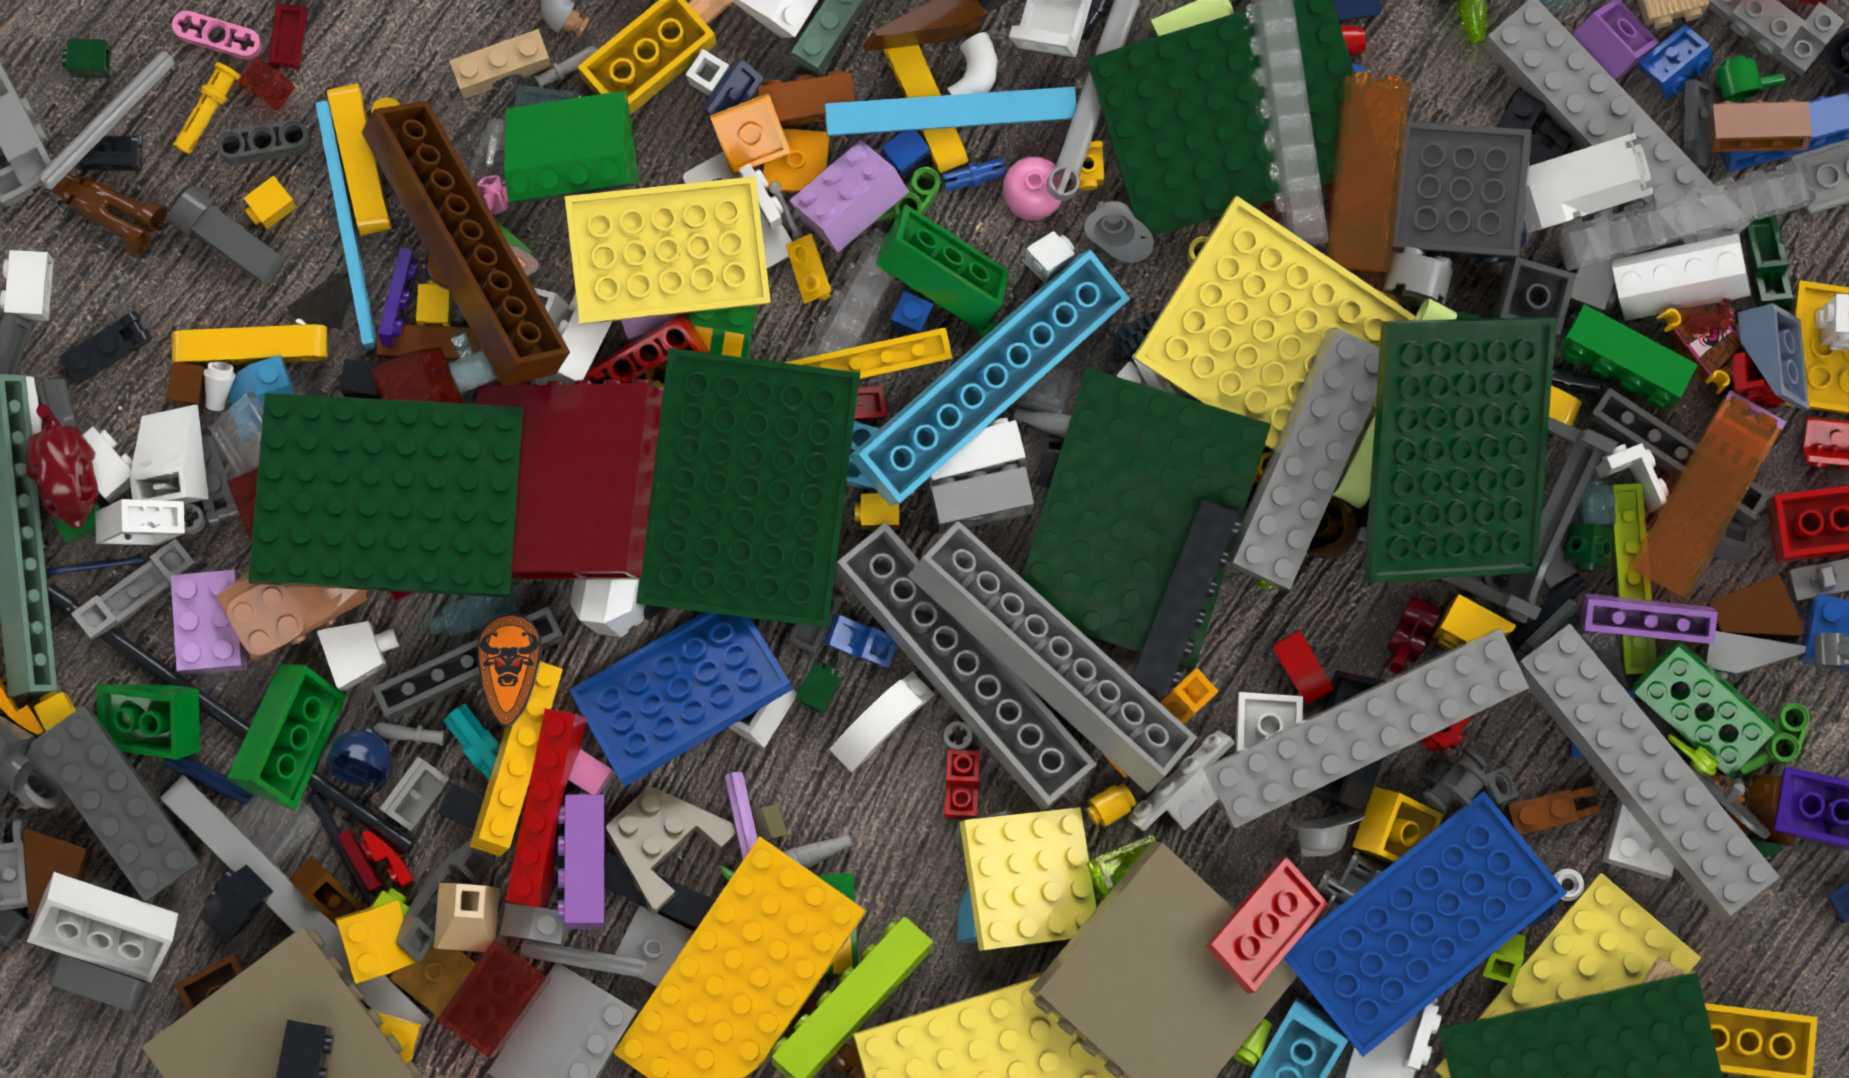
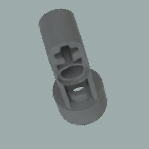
(197, 216)

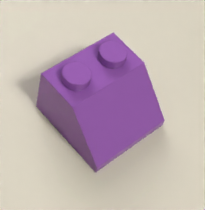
(1615, 38)

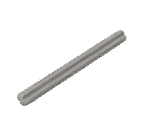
(106, 120)

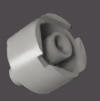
(1418, 277)

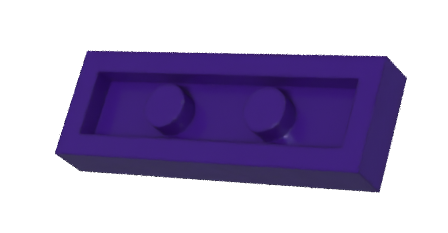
(398, 298)

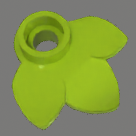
(1702, 760)

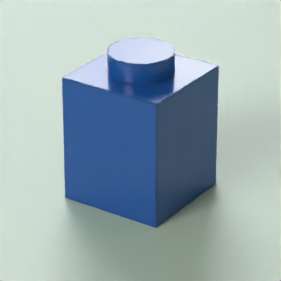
(905, 152)
(911, 314)

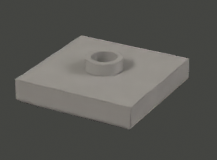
(655, 942)

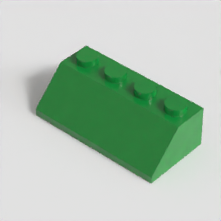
(943, 268)
(287, 735)

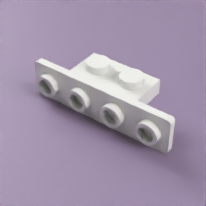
(1187, 790)

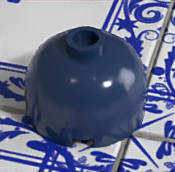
(360, 757)

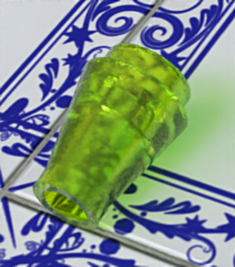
(1474, 19)

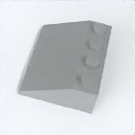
(565, 1031)

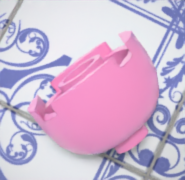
(1026, 189)

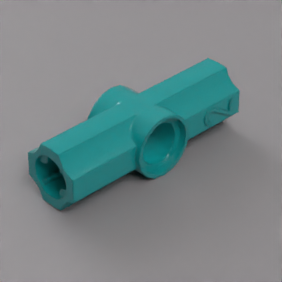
(477, 742)

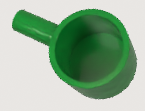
(1741, 80)

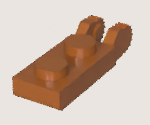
(1550, 811)

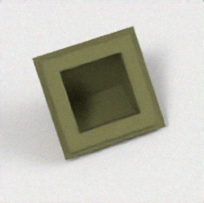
(769, 823)

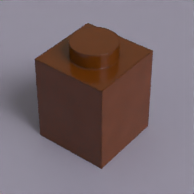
(186, 385)

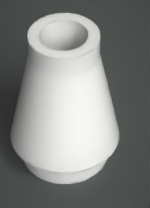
(218, 382)

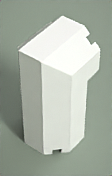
(1585, 182)
(607, 605)

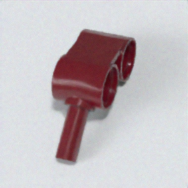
(1411, 633)

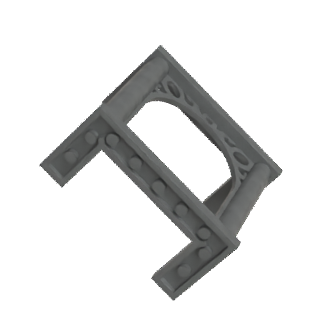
(1521, 591)

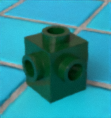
(1588, 546)

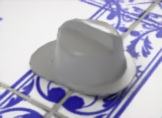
(1119, 232)
(41, 786)
(1324, 835)

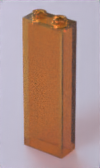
(1367, 172)
(1705, 496)

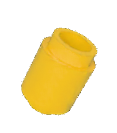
(1110, 805)

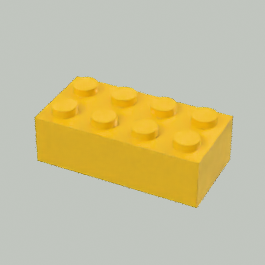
(648, 52)
(1763, 1042)

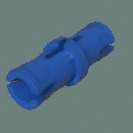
(974, 174)

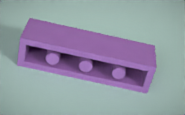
(1648, 618)
(583, 862)

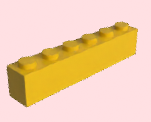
(514, 768)

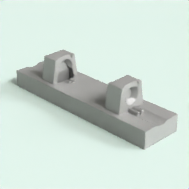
(1821, 579)

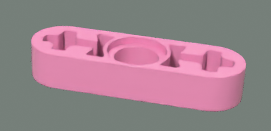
(192, 36)

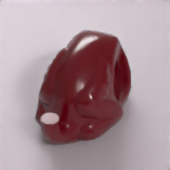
(62, 469)

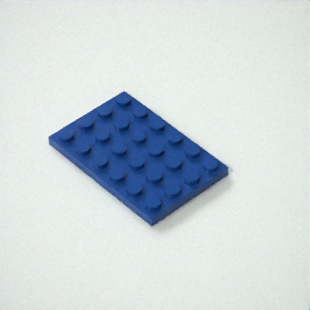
(679, 692)

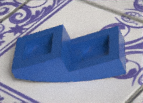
(861, 641)

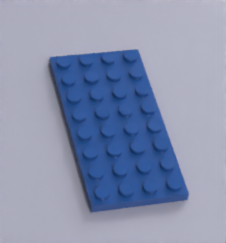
(1423, 923)

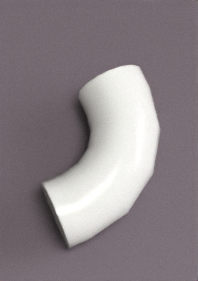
(980, 66)

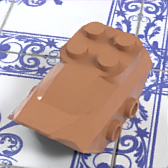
(279, 614)

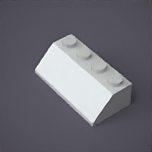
(1681, 277)
(103, 927)

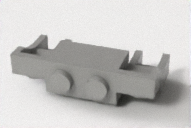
(1780, 30)
(21, 144)

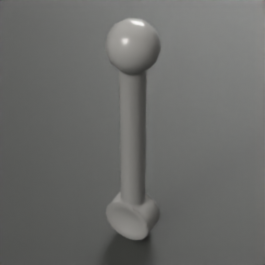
(775, 188)

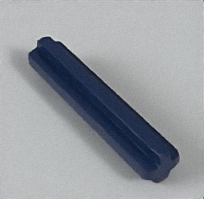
(208, 778)

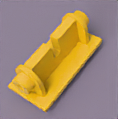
(808, 269)

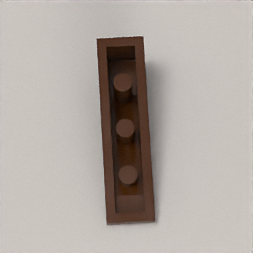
(929, 24)

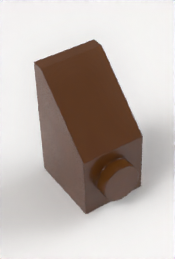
(1764, 804)
(324, 890)

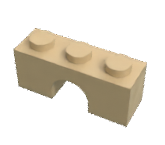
(517, 55)

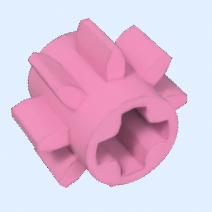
(494, 193)

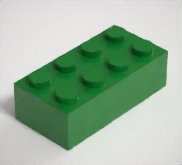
(1626, 358)

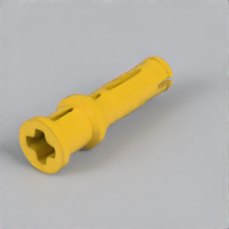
(212, 95)

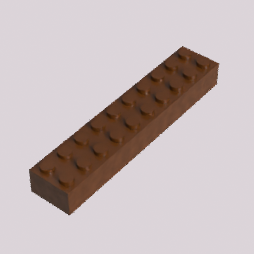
(465, 242)

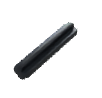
(1569, 590)

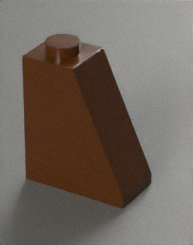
(1759, 611)
(50, 855)

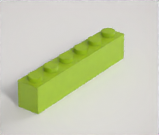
(853, 1001)

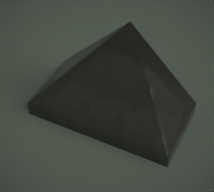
(323, 304)

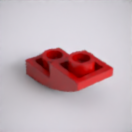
(1302, 667)
(962, 784)
(381, 852)

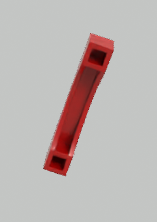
(534, 854)

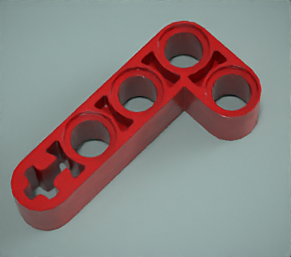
(639, 359)

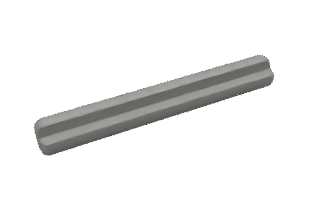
(583, 958)

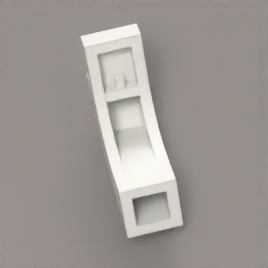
(881, 721)

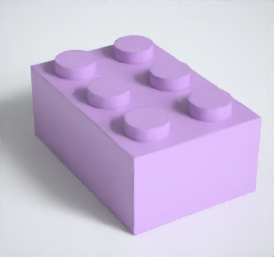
(849, 196)
(201, 628)

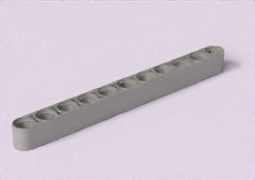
(286, 901)

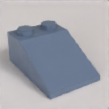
(1776, 348)

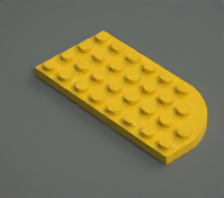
(742, 972)

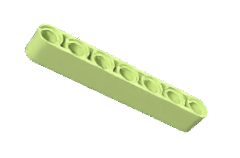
(1356, 476)

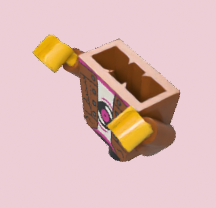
(1711, 354)

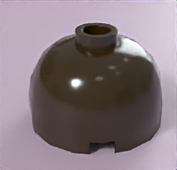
(1335, 531)

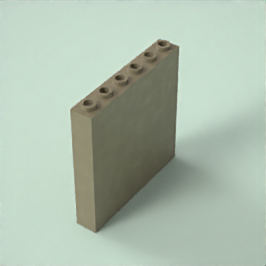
(1147, 985)
(245, 1021)

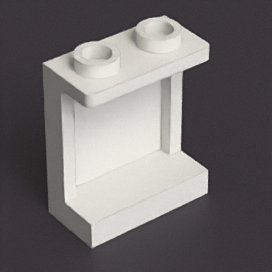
(1052, 26)

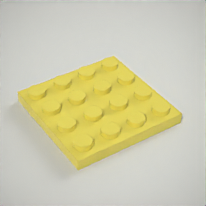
(1028, 877)

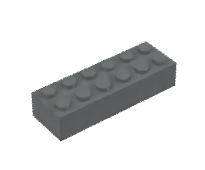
(115, 802)

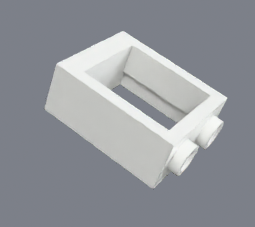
(145, 520)

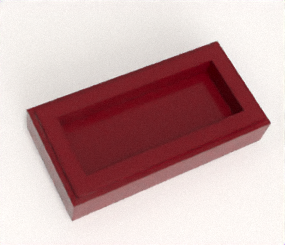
(288, 36)
(364, 867)

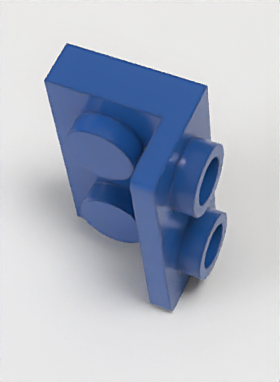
(1677, 60)

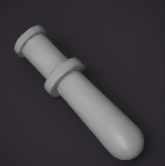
(564, 68)
(418, 734)

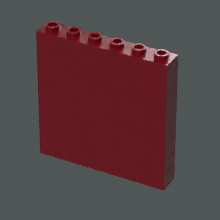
(582, 476)

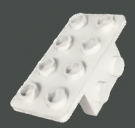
(773, 231)
(1401, 1051)

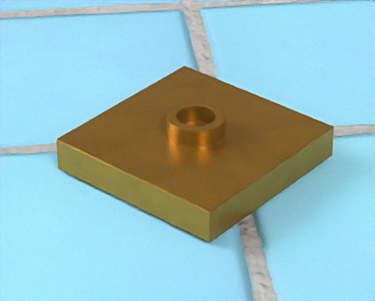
(435, 977)

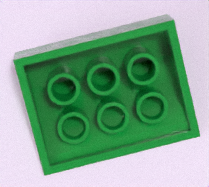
(569, 147)

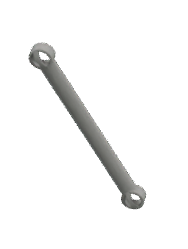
(1088, 106)

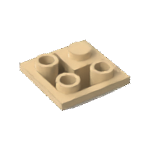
(466, 917)

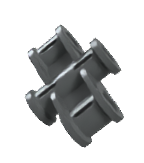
(1455, 779)
(1349, 883)

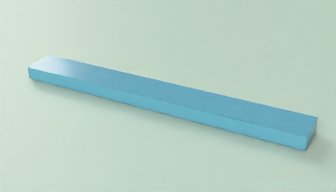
(950, 111)
(347, 226)

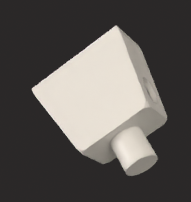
(355, 652)

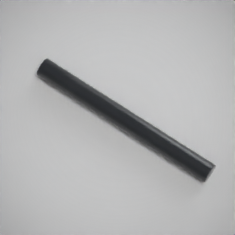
(333, 831)

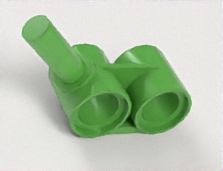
(919, 198)
(1785, 733)

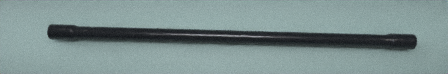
(387, 831)

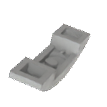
(134, 591)

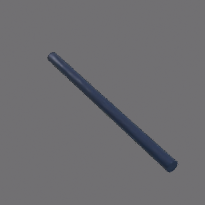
(98, 565)

